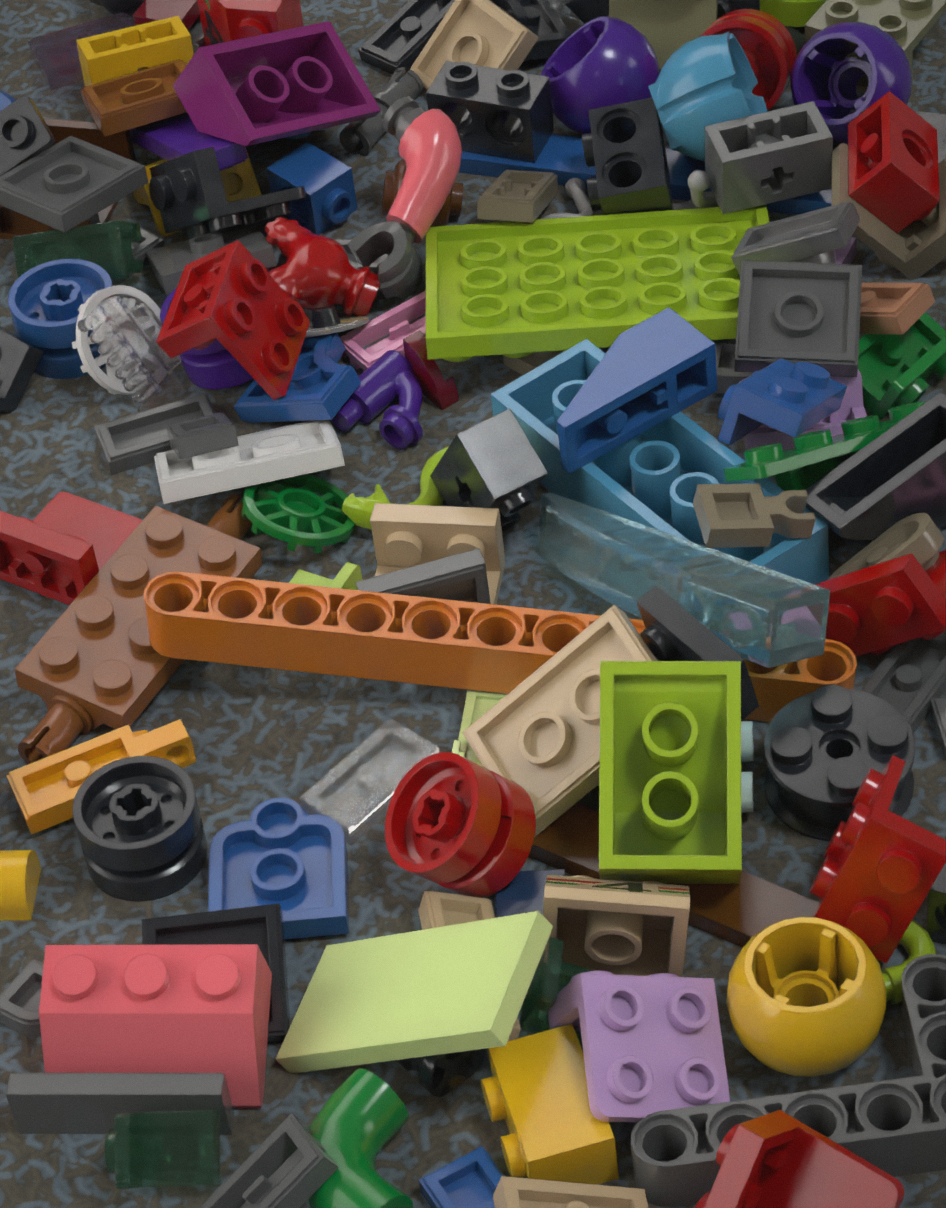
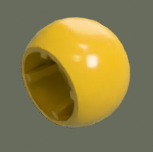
(806, 996)

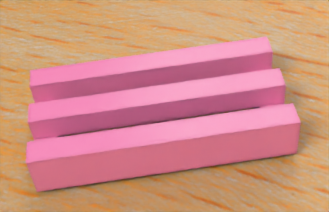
(393, 322)

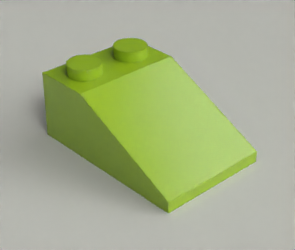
(670, 772)

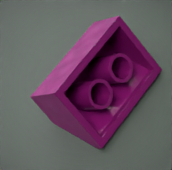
(274, 86)

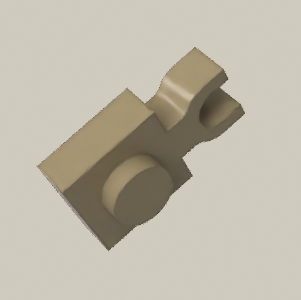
(746, 518)

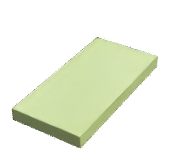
(416, 994)

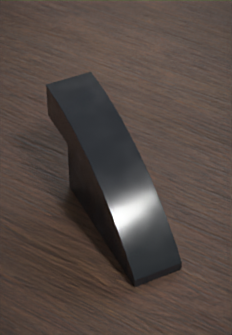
(888, 478)

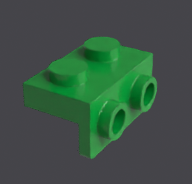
(898, 365)

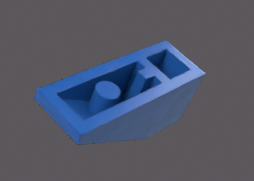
(635, 386)

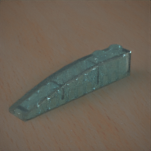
(744, 604)

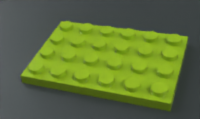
(579, 279)

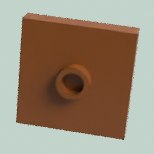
(135, 98)

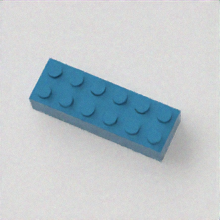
(650, 475)

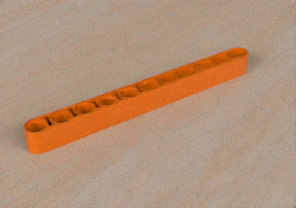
(404, 637)

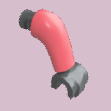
(432, 163)

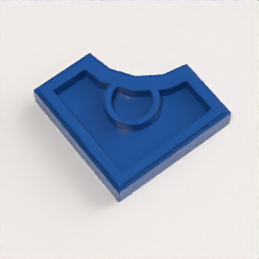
(315, 390)

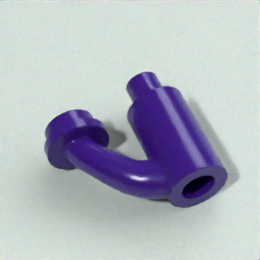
(380, 385)

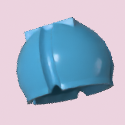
(703, 86)

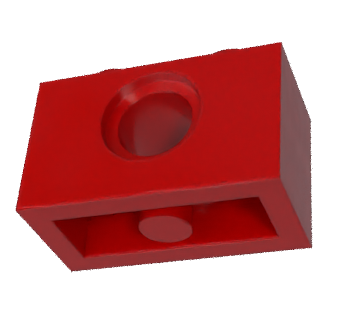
(893, 163)

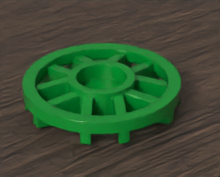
(286, 510)

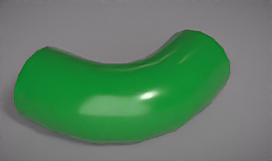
(353, 1131)

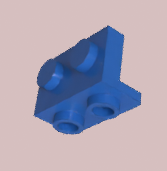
(780, 396)

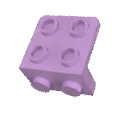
(645, 1042)

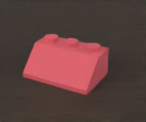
(158, 1012)

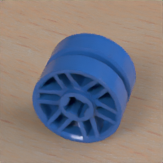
(46, 311)

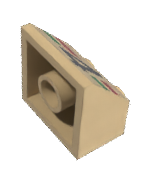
(619, 923)

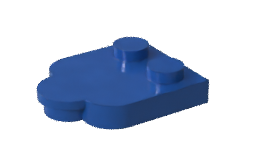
(283, 860)

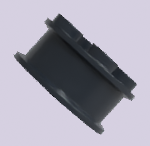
(823, 750)

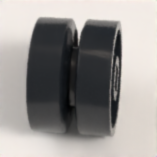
(140, 828)

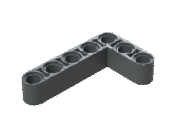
(845, 1114)

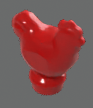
(319, 270)

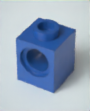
(326, 184)

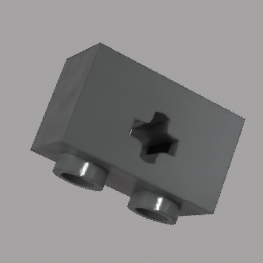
(768, 157)

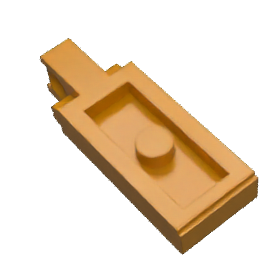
(49, 785)

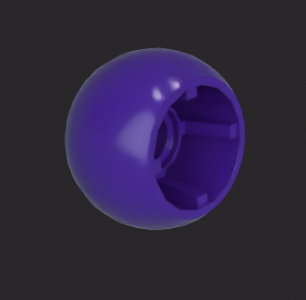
(598, 68)
(831, 80)

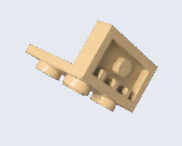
(424, 533)

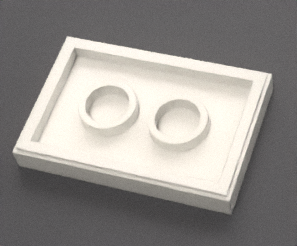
(256, 460)

